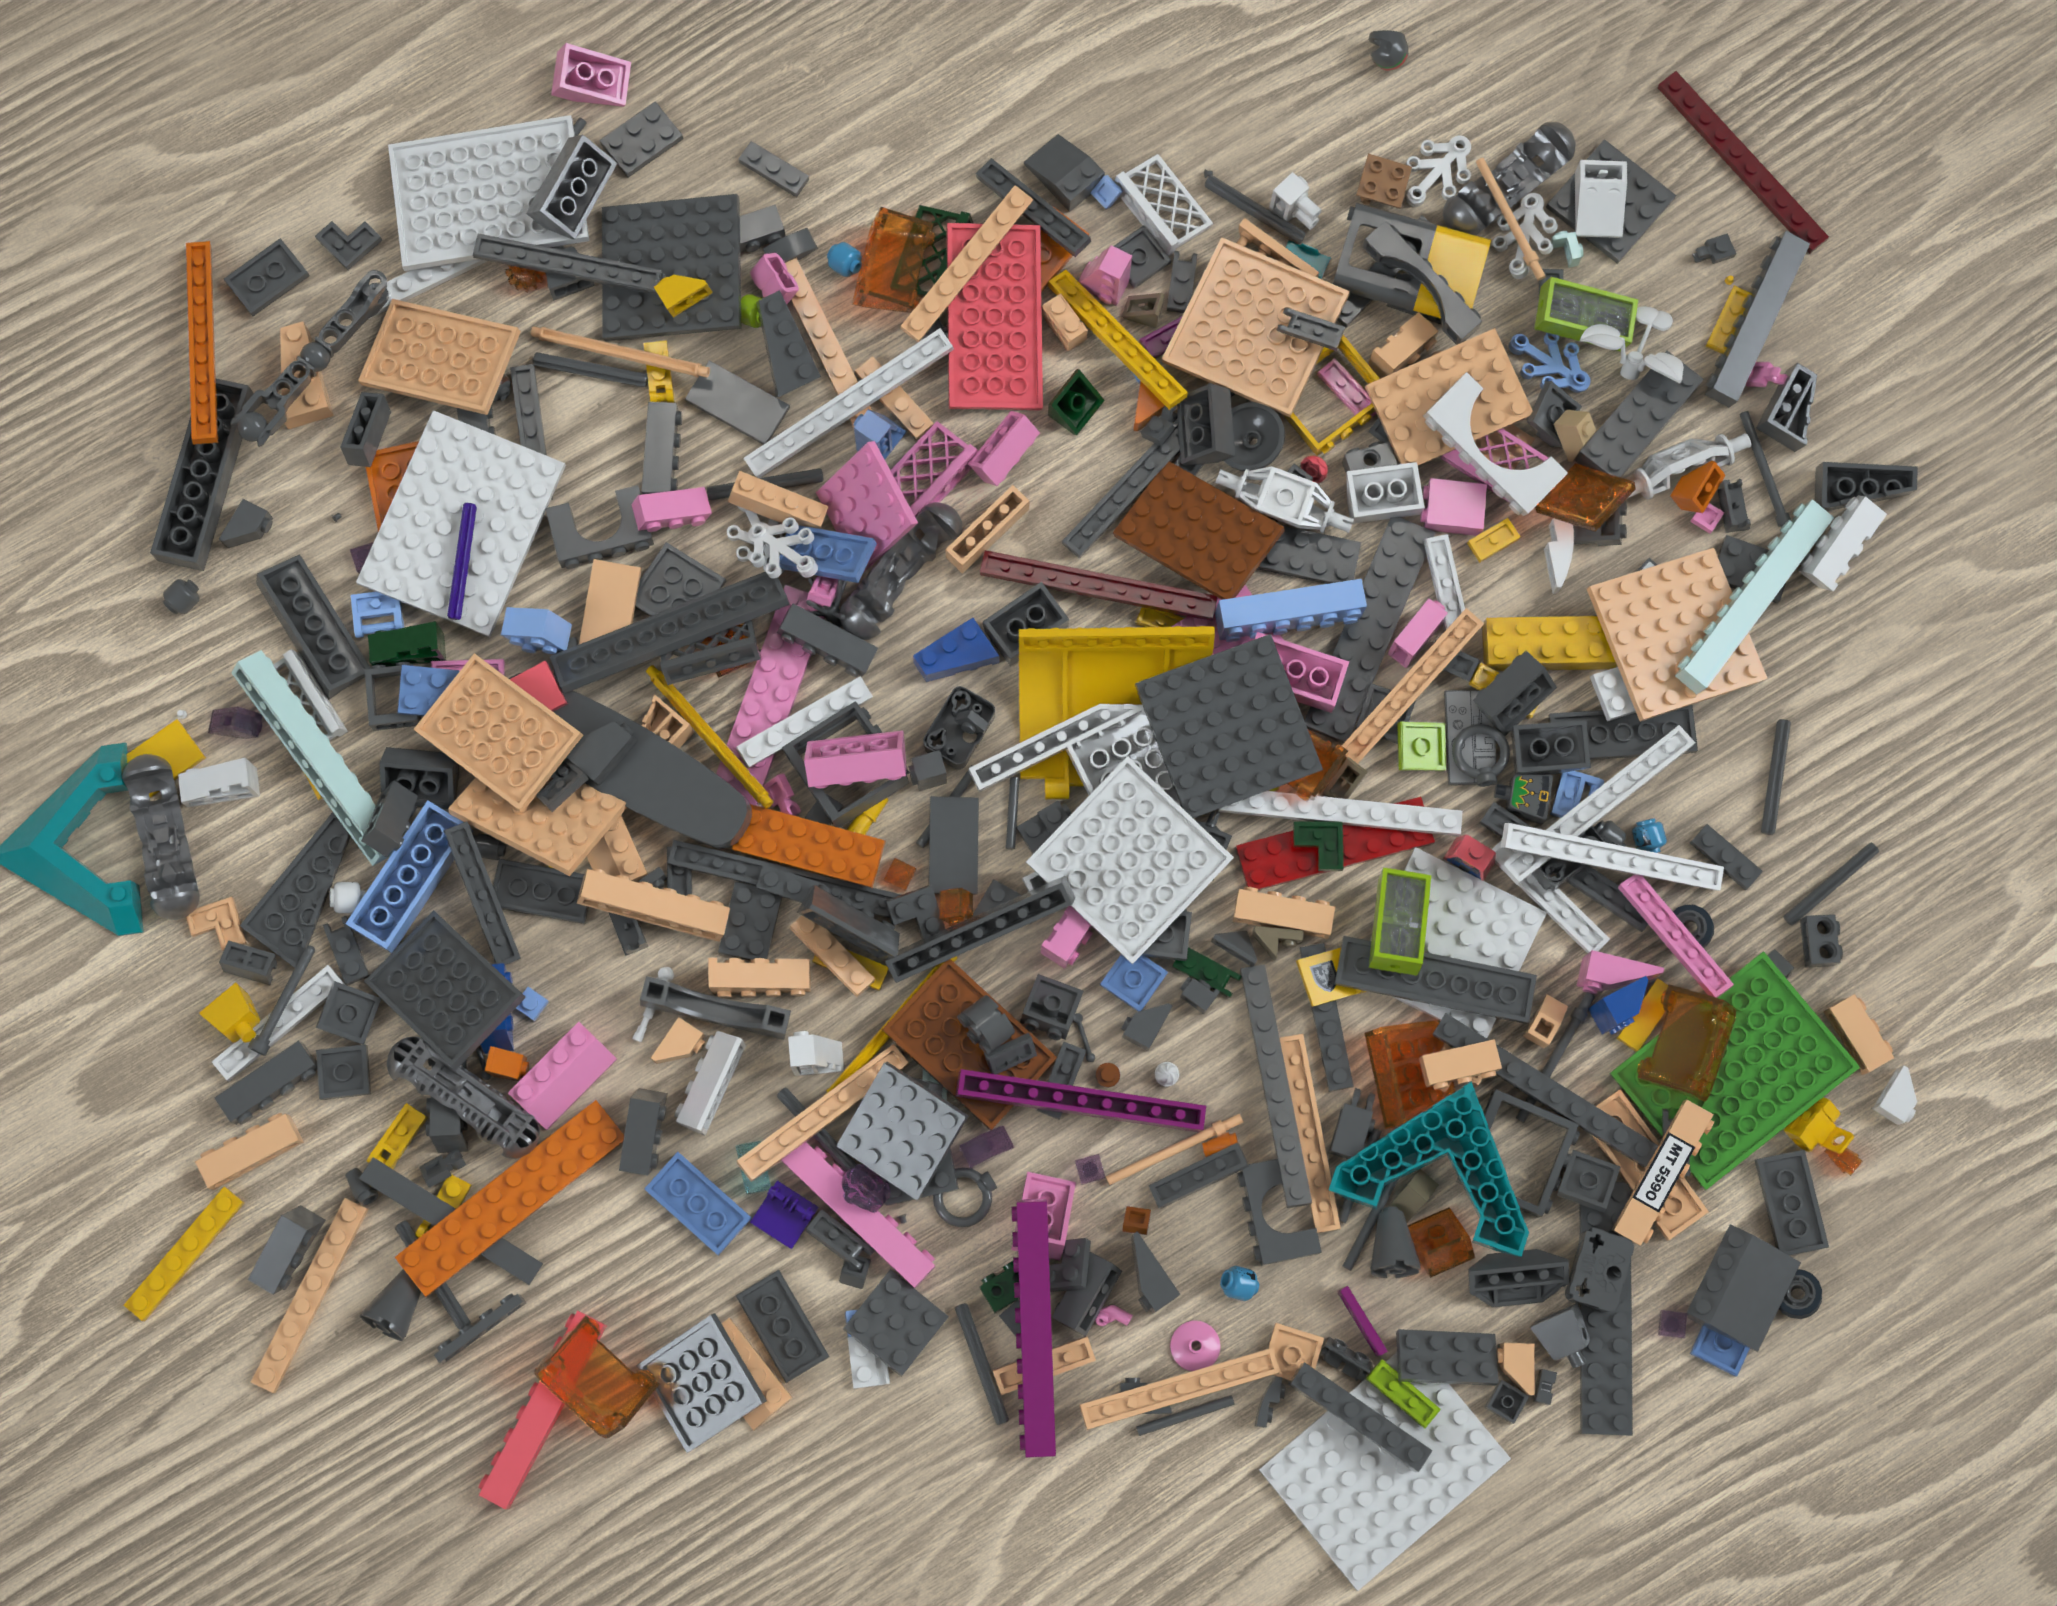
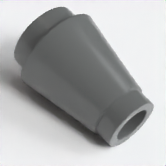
(361, 1191)

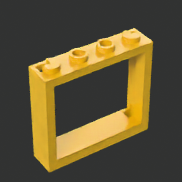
(1361, 418)

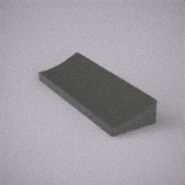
(312, 625)

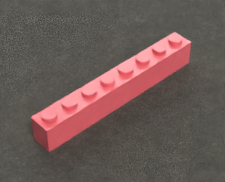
(526, 1438)

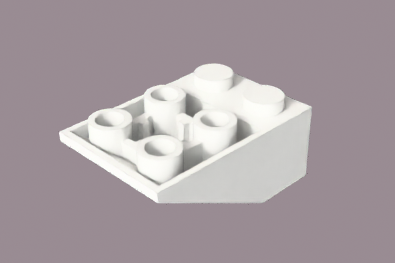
(1600, 198)

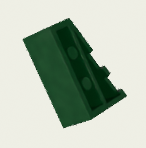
(409, 644)

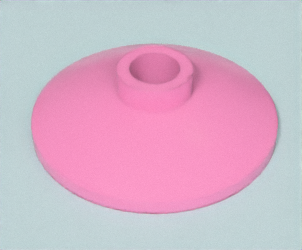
(1183, 1352)

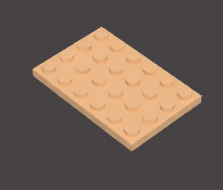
(439, 356)
(1412, 391)
(498, 732)
(554, 837)

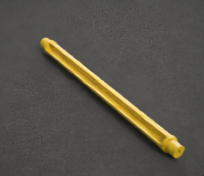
(710, 737)
(877, 1041)

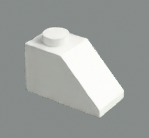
(1897, 1098)

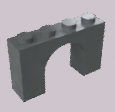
(575, 549)
(1270, 1244)

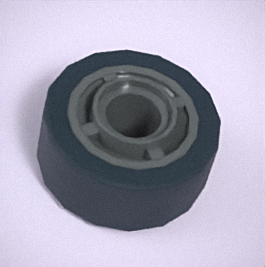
(1701, 918)
(1809, 1303)

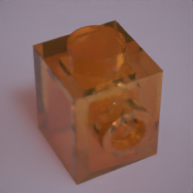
(956, 905)

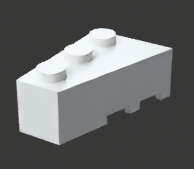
(219, 783)
(814, 1054)

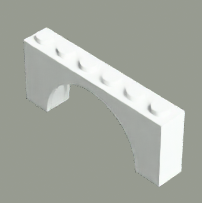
(1519, 487)

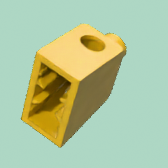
(233, 1014)

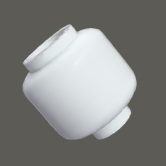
(345, 896)

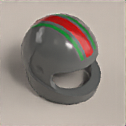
(1392, 49)

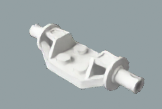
(1680, 456)
(1285, 498)

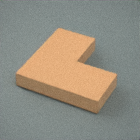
(219, 916)

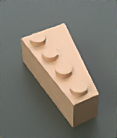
(313, 402)
(759, 977)

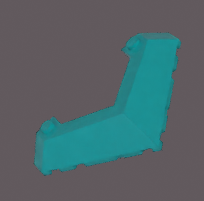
(38, 852)
(1450, 1129)

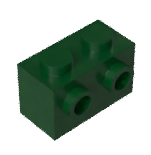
(1000, 1289)

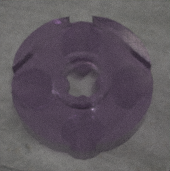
(857, 1194)

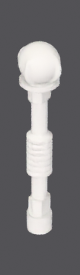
(666, 974)

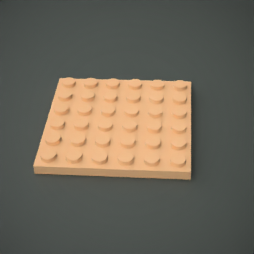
(1233, 321)
(1654, 622)

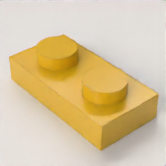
(1493, 540)

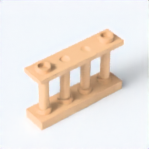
(1270, 247)

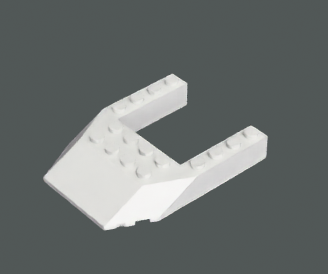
(1096, 745)

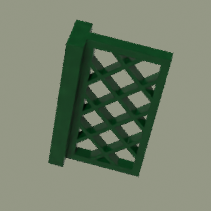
(964, 217)

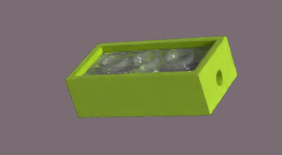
(1571, 308)
(1400, 921)

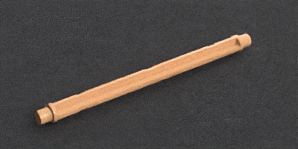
(626, 353)

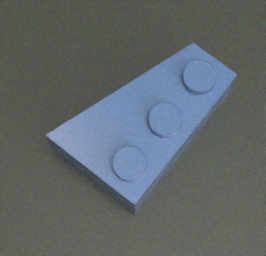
(877, 428)

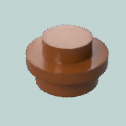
(1107, 1075)

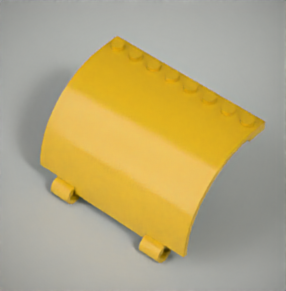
(1086, 667)

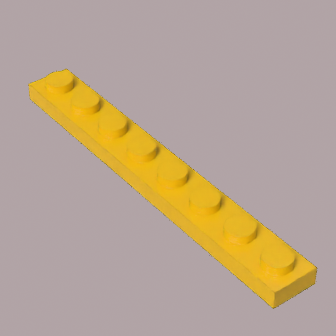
(1118, 340)

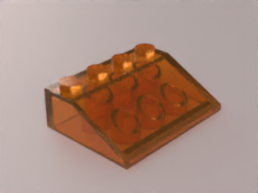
(1398, 1072)

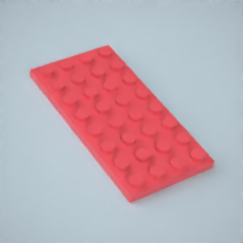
(997, 324)

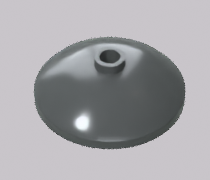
(1260, 423)

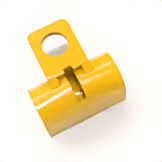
(1818, 1127)

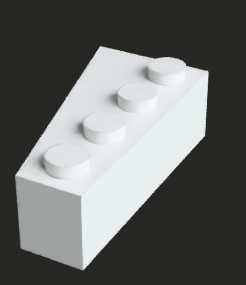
(1841, 543)

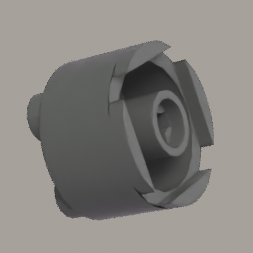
(986, 1024)

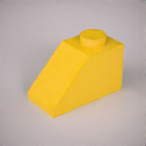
(681, 292)

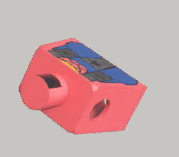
(1471, 856)

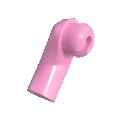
(1111, 1314)

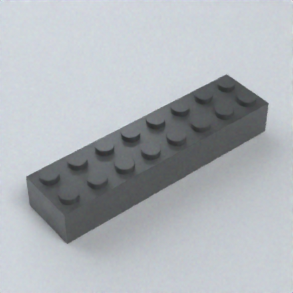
(200, 486)

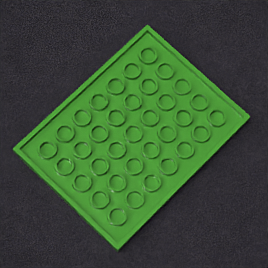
(1769, 1075)

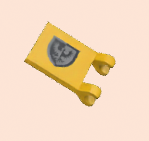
(1319, 977)

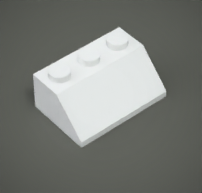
(1384, 492)

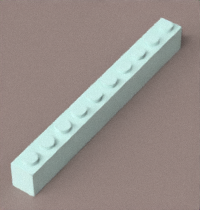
(1753, 597)
(308, 747)

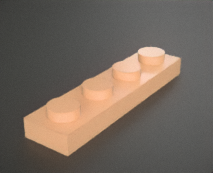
(899, 404)
(833, 955)
(1064, 1359)

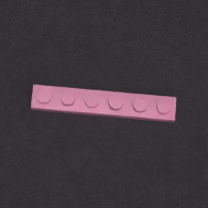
(1675, 936)

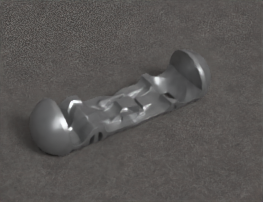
(1516, 177)
(885, 582)
(161, 829)
(472, 1098)

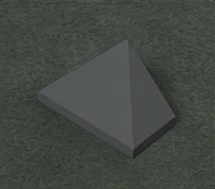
(1238, 945)

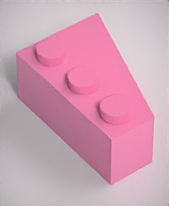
(1107, 275)
(1066, 938)

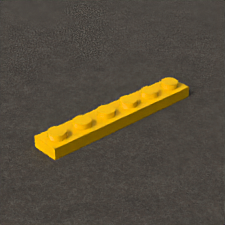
(184, 1254)

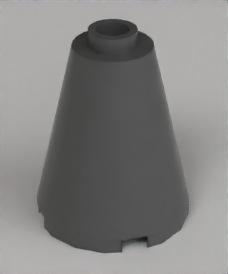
(1393, 1246)
(393, 1307)

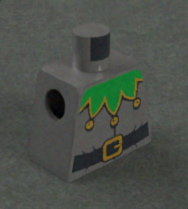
(1527, 796)

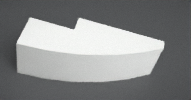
(1559, 552)

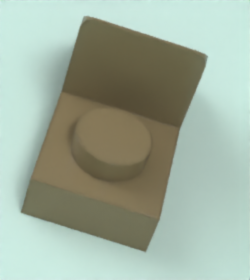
(1269, 938)

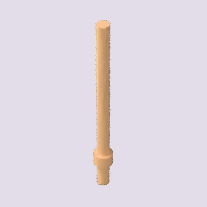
(1530, 257)
(1217, 1129)

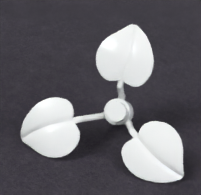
(1633, 363)

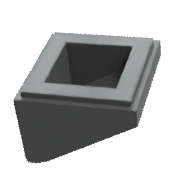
(853, 1277)

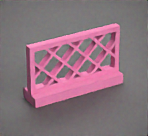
(1454, 460)
(945, 480)

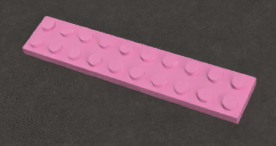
(769, 692)

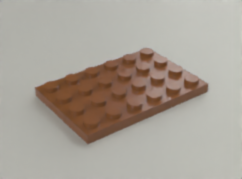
(1198, 532)
(939, 1043)

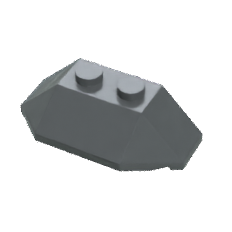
(1516, 1280)

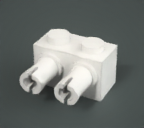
(1292, 201)

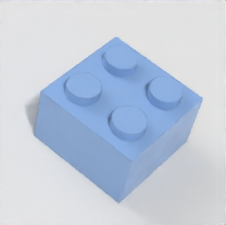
(536, 630)

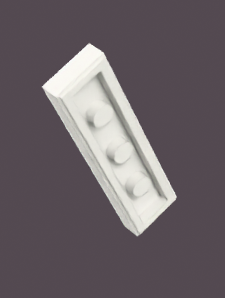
(1444, 577)

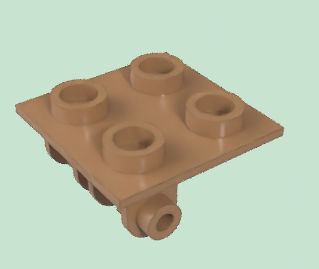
(1383, 181)

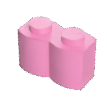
(771, 276)

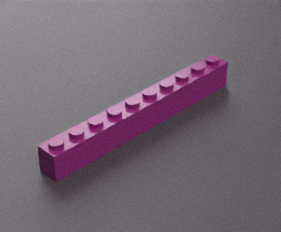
(1080, 1101)
(1035, 1326)

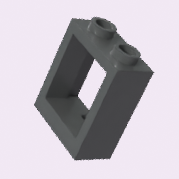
(385, 721)

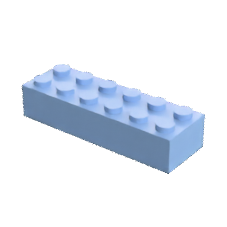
(1290, 610)
(406, 880)

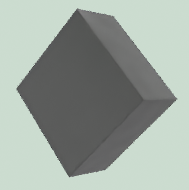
(1506, 1401)

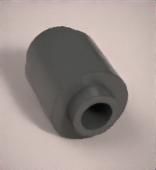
(490, 847)

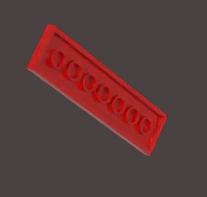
(1276, 861)

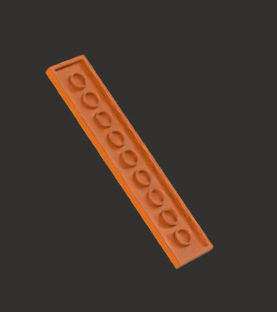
(510, 1198)

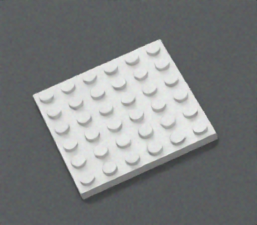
(1130, 859)
(1472, 924)

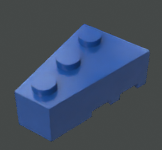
(956, 652)

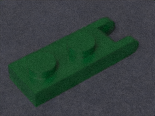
(1204, 968)

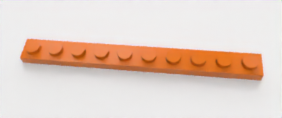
(201, 343)

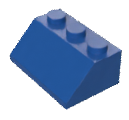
(1619, 1008)

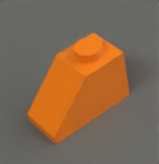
(1147, 407)
(1698, 487)
(506, 1064)

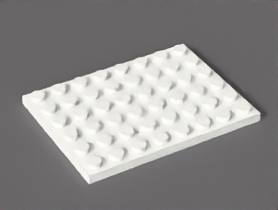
(474, 185)
(420, 532)
(1365, 1501)

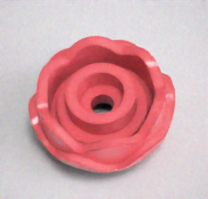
(1315, 467)

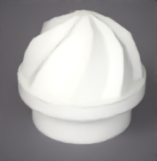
(1166, 1074)

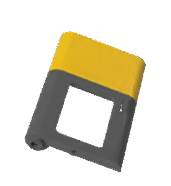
(1451, 253)

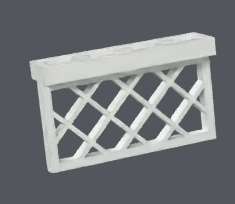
(1145, 210)
(313, 693)

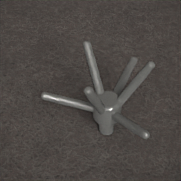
(831, 613)

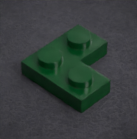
(1325, 836)

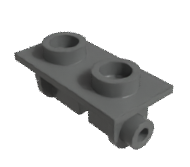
(1355, 1362)

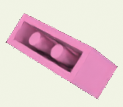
(1004, 448)
(671, 509)

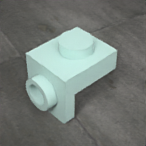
(1572, 249)

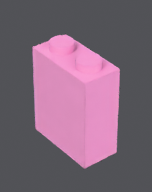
(1454, 506)
(1418, 632)

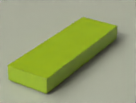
(1403, 1394)

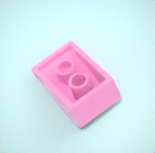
(590, 76)
(1608, 972)
(1059, 1199)

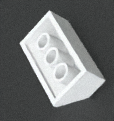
(710, 1083)

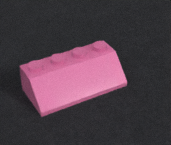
(1312, 674)
(855, 759)
(562, 1076)

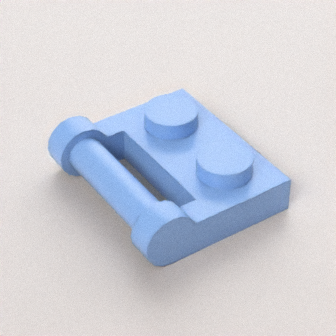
(372, 606)
(1570, 791)

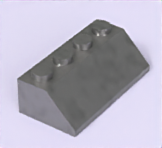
(572, 187)

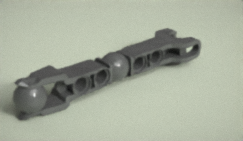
(313, 358)

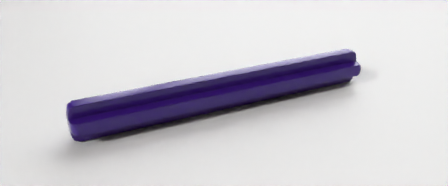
(462, 561)

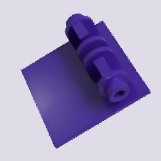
(784, 1214)

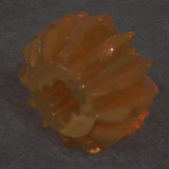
(524, 280)

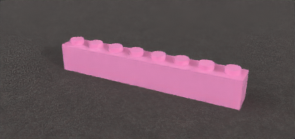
(872, 1227)

